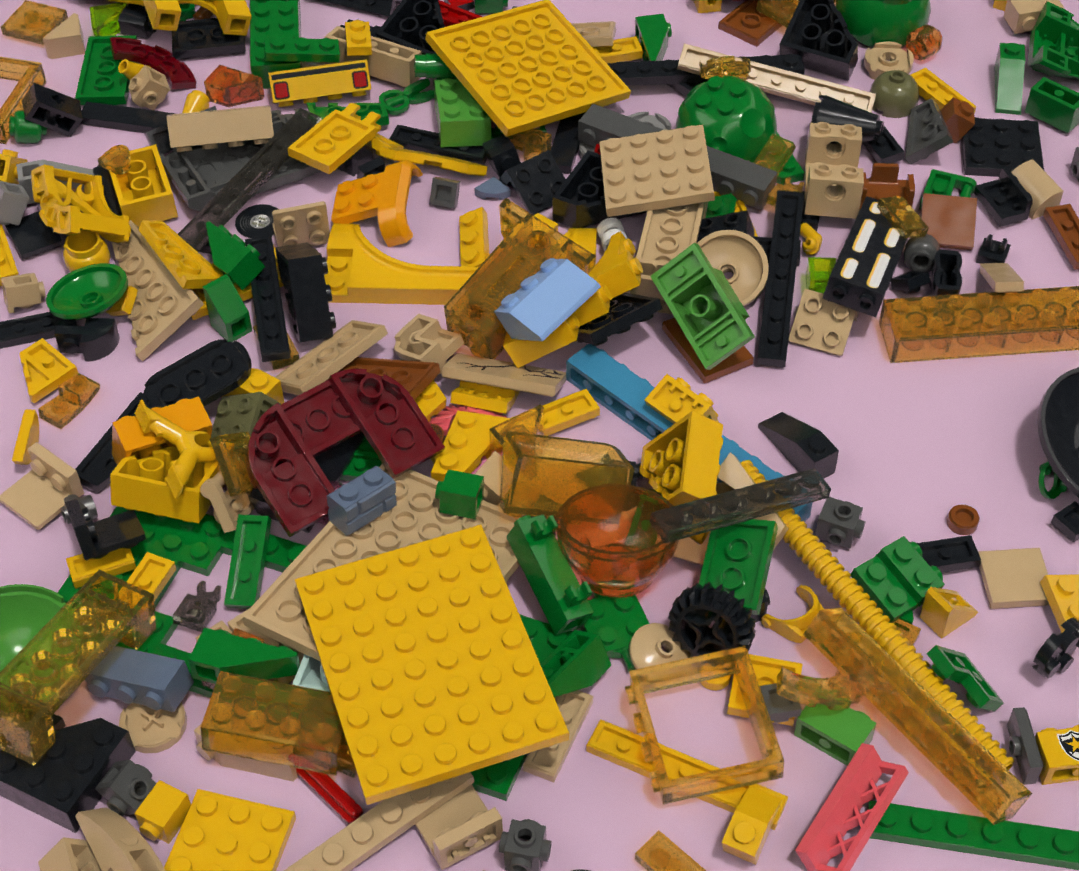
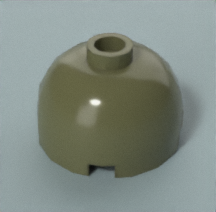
(895, 94)

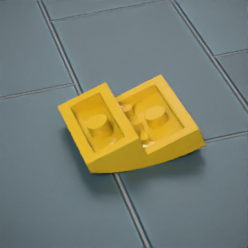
(484, 397)

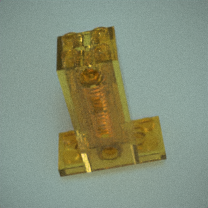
(517, 257)

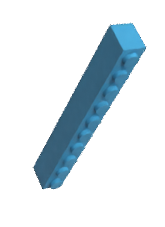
(624, 396)

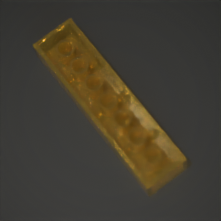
(980, 324)

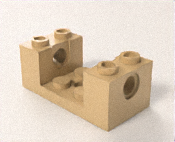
(832, 170)

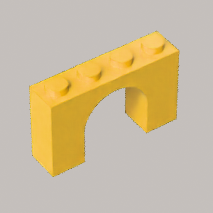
(232, 14)

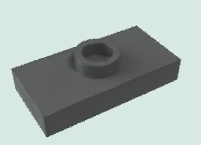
(1024, 746)

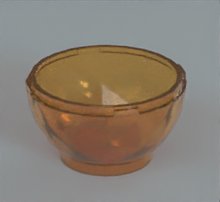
(620, 542)

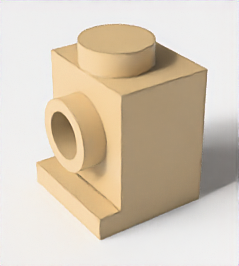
(22, 291)

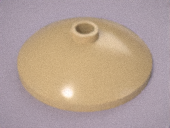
(743, 257)

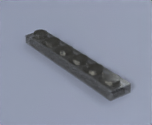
(739, 505)

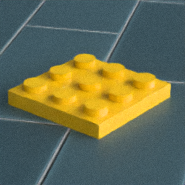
(230, 835)

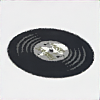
(256, 221)

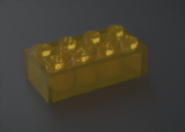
(273, 723)

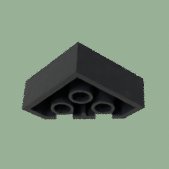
(411, 23)
(821, 39)
(582, 195)
(308, 295)
(67, 773)

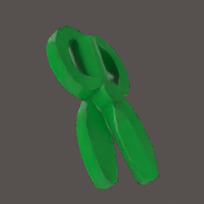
(409, 96)

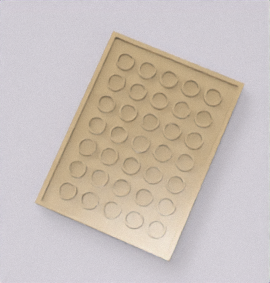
(412, 521)

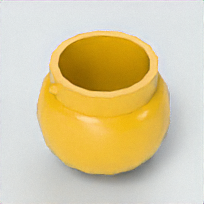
(85, 250)

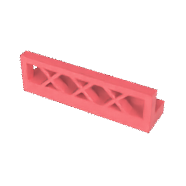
(842, 811)

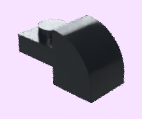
(94, 340)

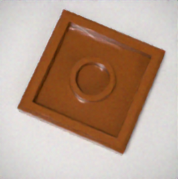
(950, 220)

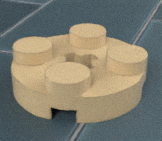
(876, 59)

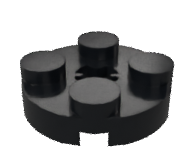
(1057, 650)

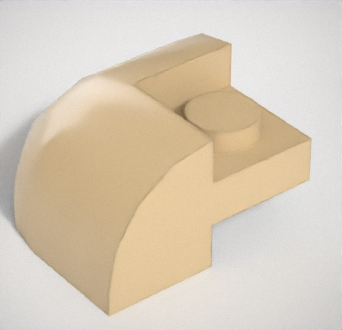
(426, 341)

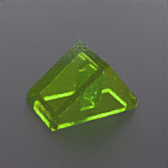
(105, 19)

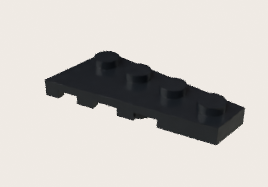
(99, 463)

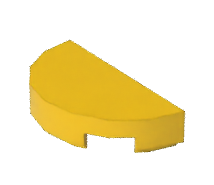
(27, 436)

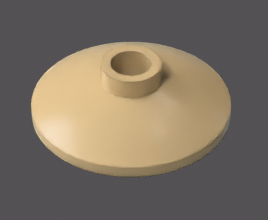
(646, 646)

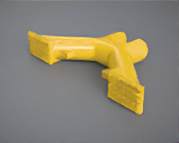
(187, 442)

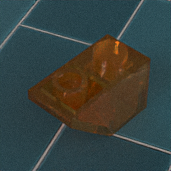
(233, 87)

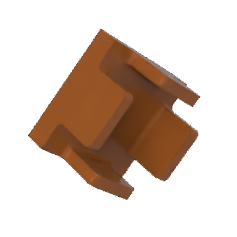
(885, 184)

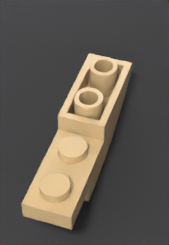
(116, 842)

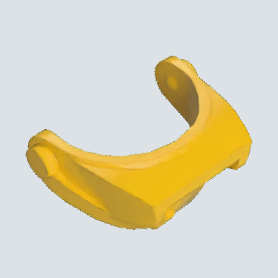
(794, 628)

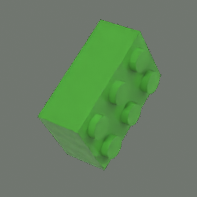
(459, 115)

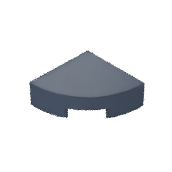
(493, 189)

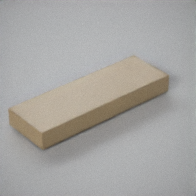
(1001, 277)
(549, 760)

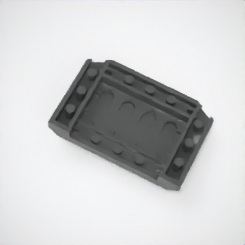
(205, 172)

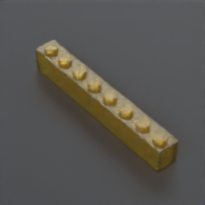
(918, 715)

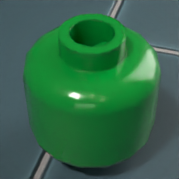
(24, 130)

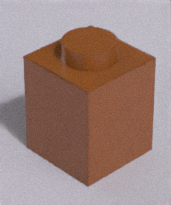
(958, 118)

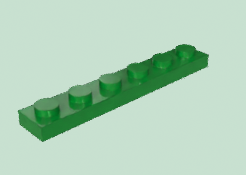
(978, 836)

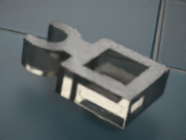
(197, 610)

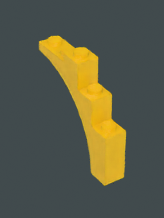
(615, 273)

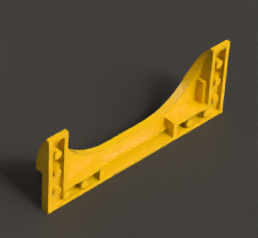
(367, 275)

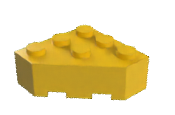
(684, 459)
(143, 486)

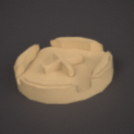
(153, 729)

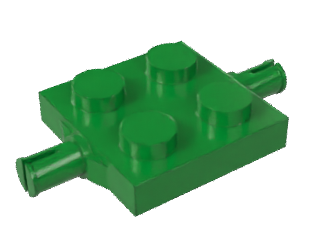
(616, 622)

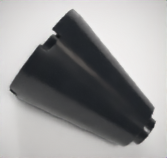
(842, 113)

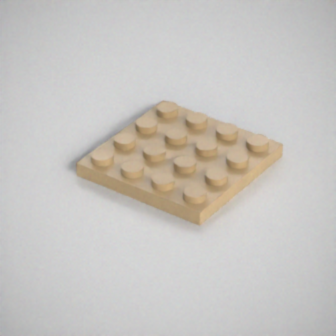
(656, 170)

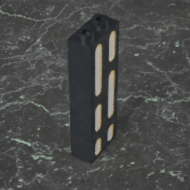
(866, 262)

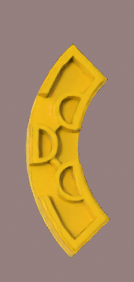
(435, 160)

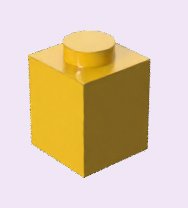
(162, 812)

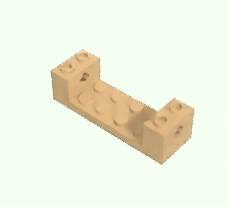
(663, 238)

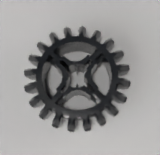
(701, 606)

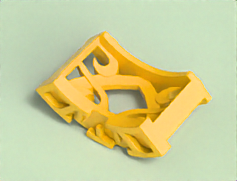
(67, 218)

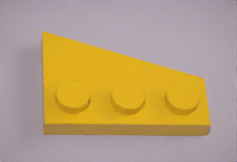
(465, 443)

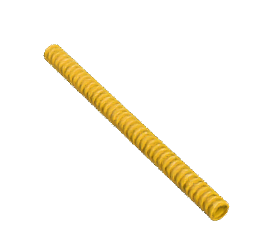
(874, 622)

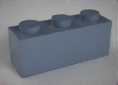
(141, 679)

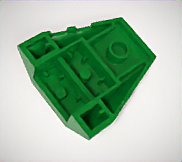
(1055, 43)

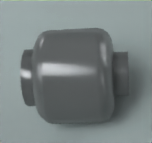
(920, 253)

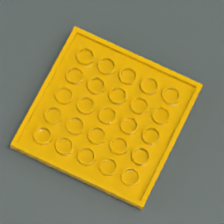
(527, 66)

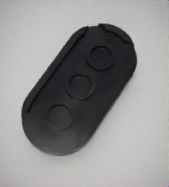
(203, 373)

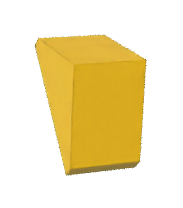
(945, 610)

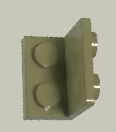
(240, 412)

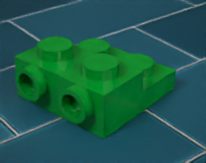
(898, 578)

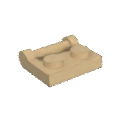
(225, 507)

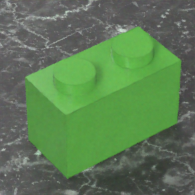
(835, 731)

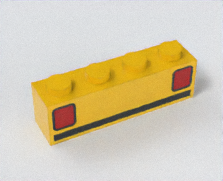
(319, 81)

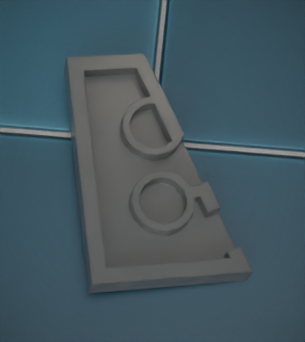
(926, 132)

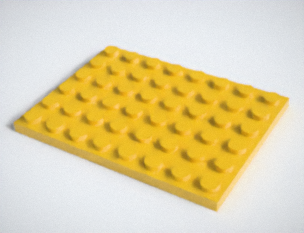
(428, 663)

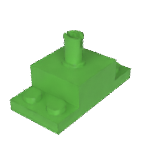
(703, 306)

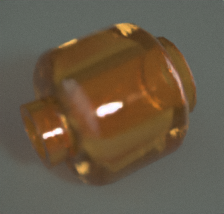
(924, 42)

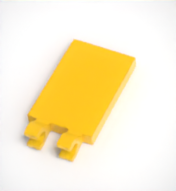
(335, 139)

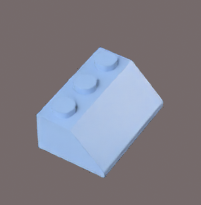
(545, 300)

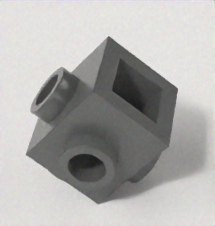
(840, 522)
(125, 786)
(525, 846)

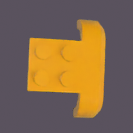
(379, 196)

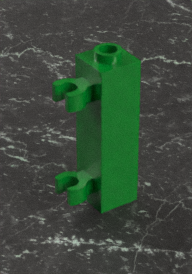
(549, 573)

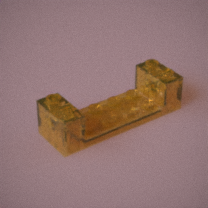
(64, 656)

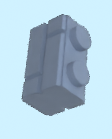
(361, 500)

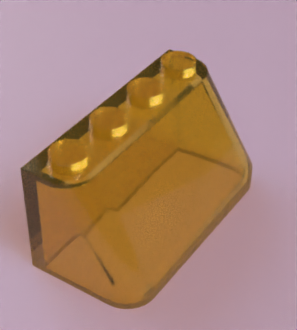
(548, 470)

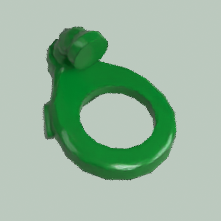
(1058, 486)

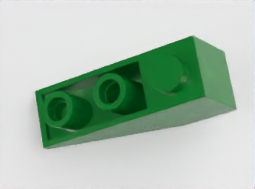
(232, 256)
(237, 655)

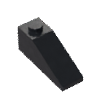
(801, 444)

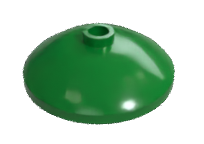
(87, 291)

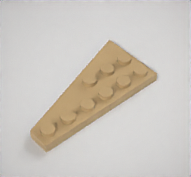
(160, 300)

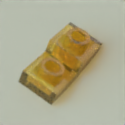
(71, 401)

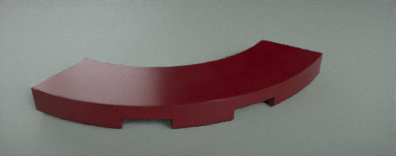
(158, 58)

